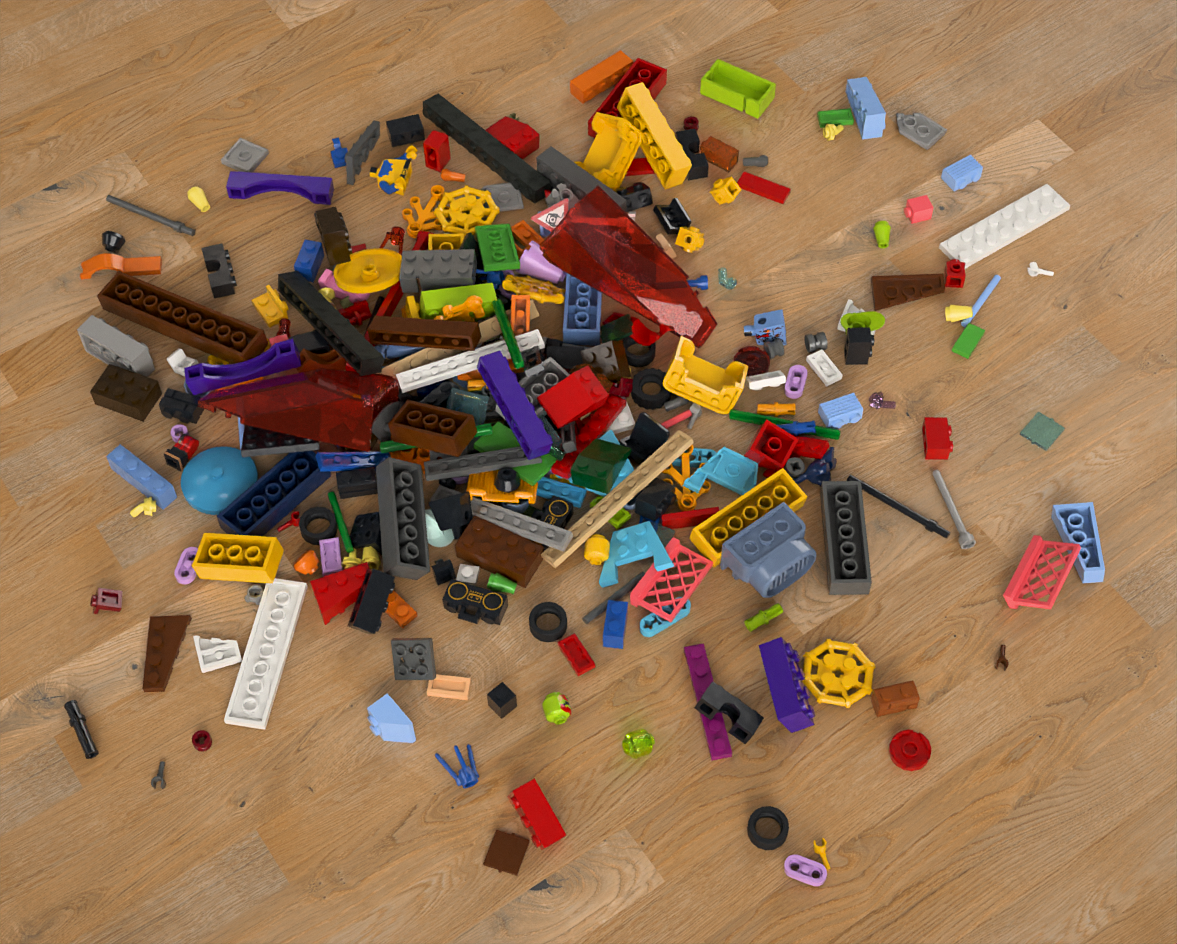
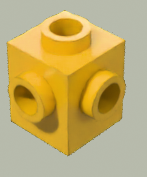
(725, 190)
(690, 239)

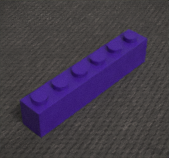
(514, 405)

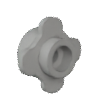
(252, 590)

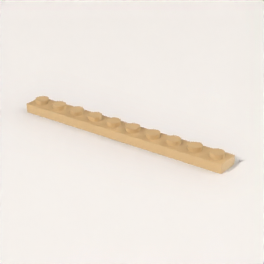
(488, 328)
(620, 496)

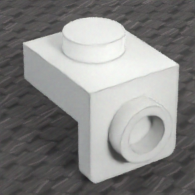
(179, 361)

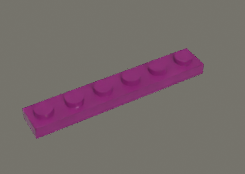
(701, 678)

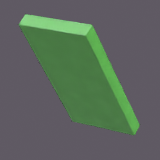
(497, 247)
(504, 438)

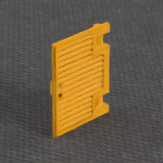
(483, 485)

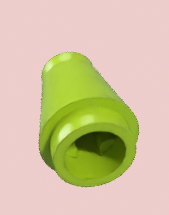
(882, 233)

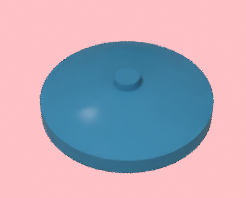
(217, 479)

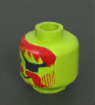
(556, 708)

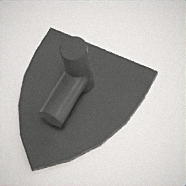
(380, 424)

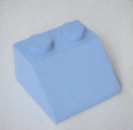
(390, 721)

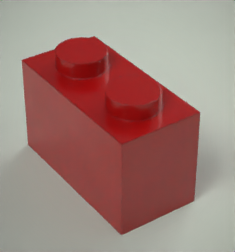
(436, 150)
(936, 438)

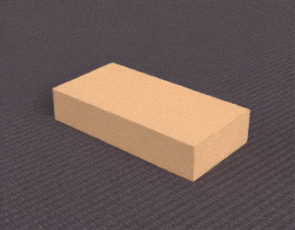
(449, 687)

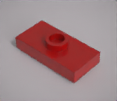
(576, 654)

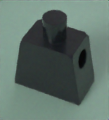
(453, 513)

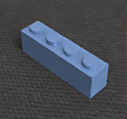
(141, 476)

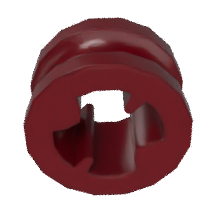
(691, 120)
(196, 742)

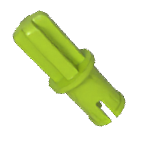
(763, 617)

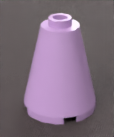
(536, 266)

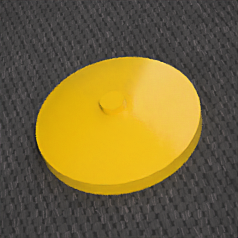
(368, 271)

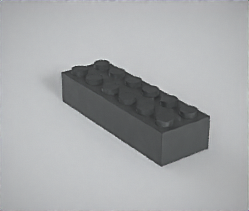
(562, 170)
(402, 519)
(845, 538)

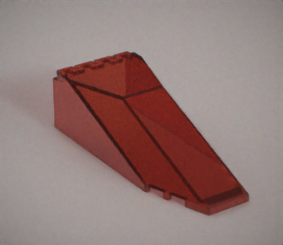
(623, 262)
(311, 404)

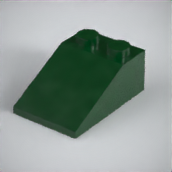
(599, 465)

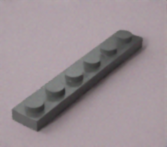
(477, 463)

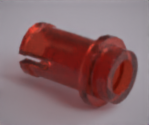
(284, 327)

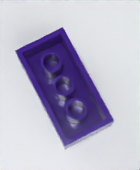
(787, 685)

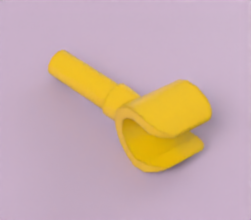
(821, 851)

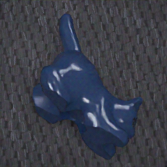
(819, 469)

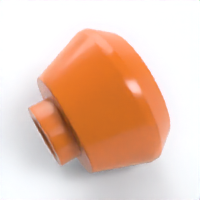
(307, 563)

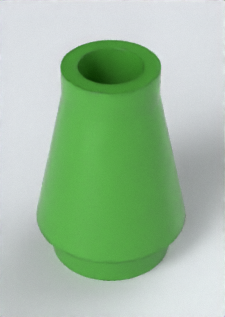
(501, 584)

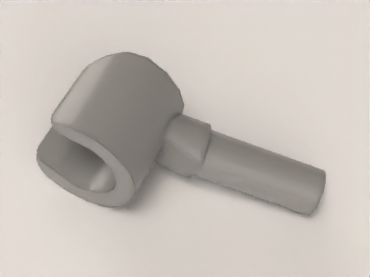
(696, 411)

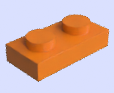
(400, 610)

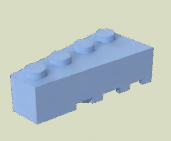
(866, 108)
(1078, 525)

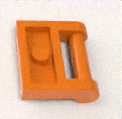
(525, 235)

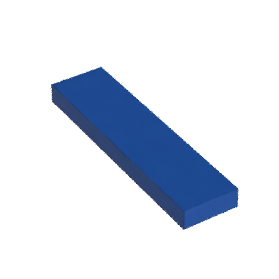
(349, 460)

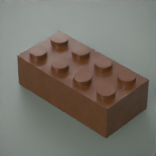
(432, 428)
(499, 551)

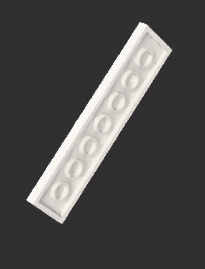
(1005, 226)
(266, 654)

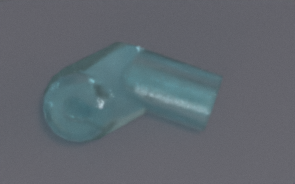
(728, 283)

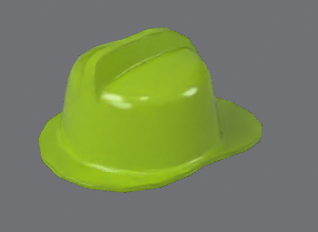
(862, 320)

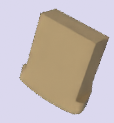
(666, 246)

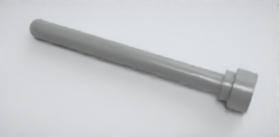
(966, 539)

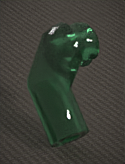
(556, 452)

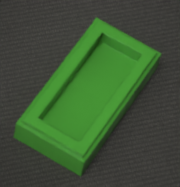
(835, 117)
(968, 340)

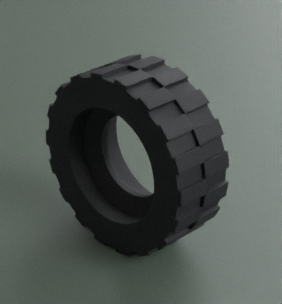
(649, 401)

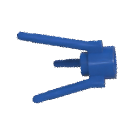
(494, 277)
(467, 777)

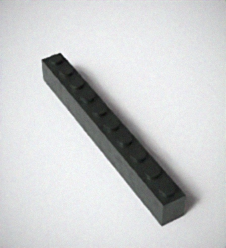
(486, 148)
(330, 324)

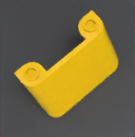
(611, 149)
(703, 381)

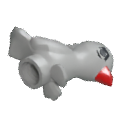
(555, 196)

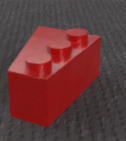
(338, 590)
(536, 814)

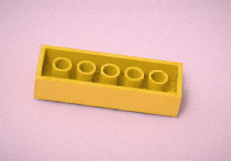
(658, 140)
(744, 511)

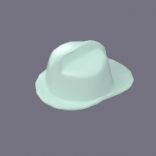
(434, 535)

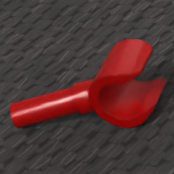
(294, 521)

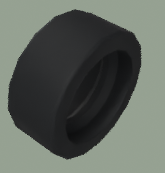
(638, 360)
(316, 513)
(548, 608)
(765, 812)

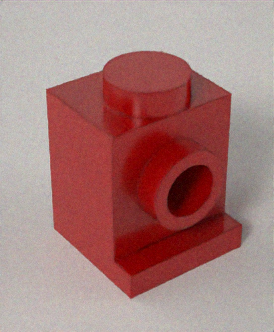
(955, 269)

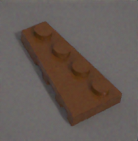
(900, 289)
(162, 648)

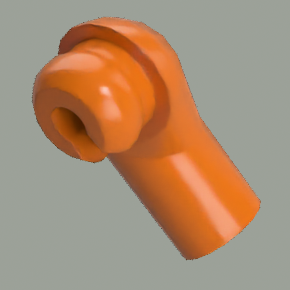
(448, 175)

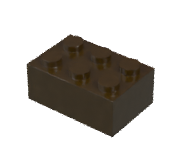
(334, 235)
(126, 392)

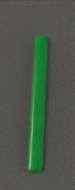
(340, 522)

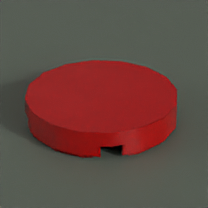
(910, 750)

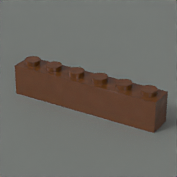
(424, 333)

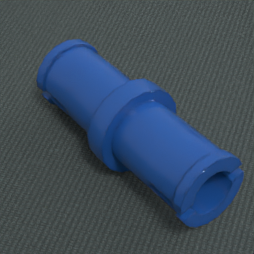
(799, 428)

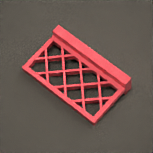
(1028, 570)
(652, 577)

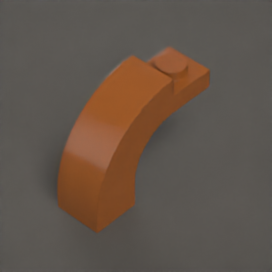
(328, 360)

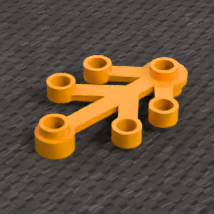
(414, 227)
(472, 304)
(686, 494)

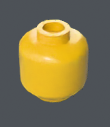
(596, 549)

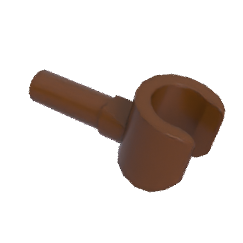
(1002, 659)

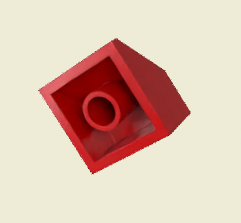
(771, 446)

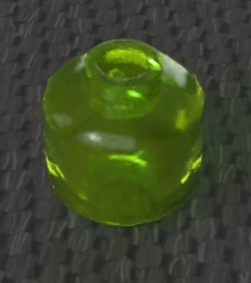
(638, 743)

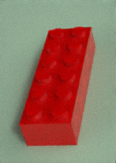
(641, 71)

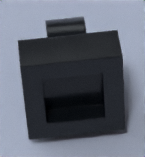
(443, 571)

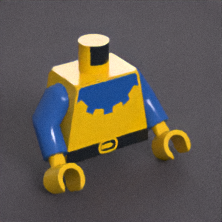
(395, 173)

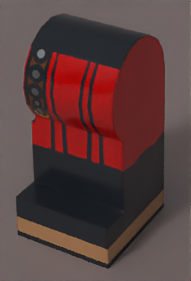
(181, 452)

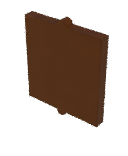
(506, 852)

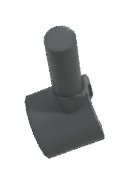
(159, 777)

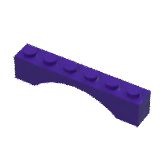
(247, 184)
(209, 377)

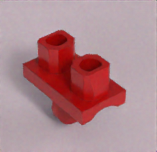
(357, 312)

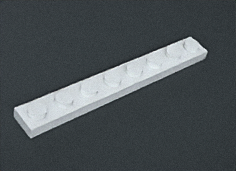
(462, 362)

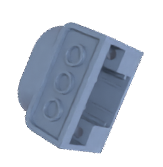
(770, 552)

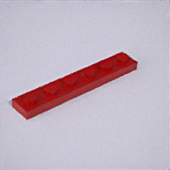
(593, 429)

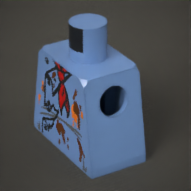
(767, 327)

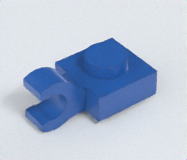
(338, 154)

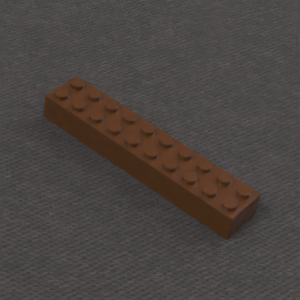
(182, 319)

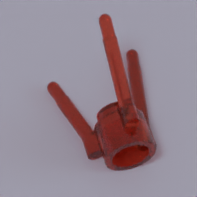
(396, 237)

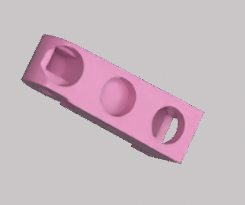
(327, 280)

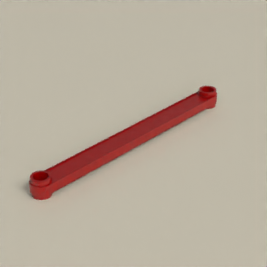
(395, 293)

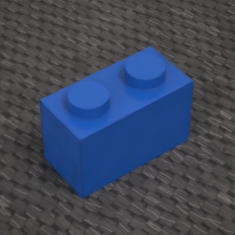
(309, 259)
(615, 624)

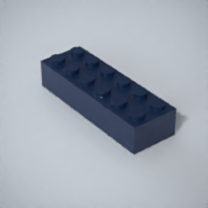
(273, 495)

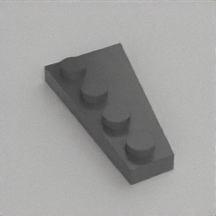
(360, 151)

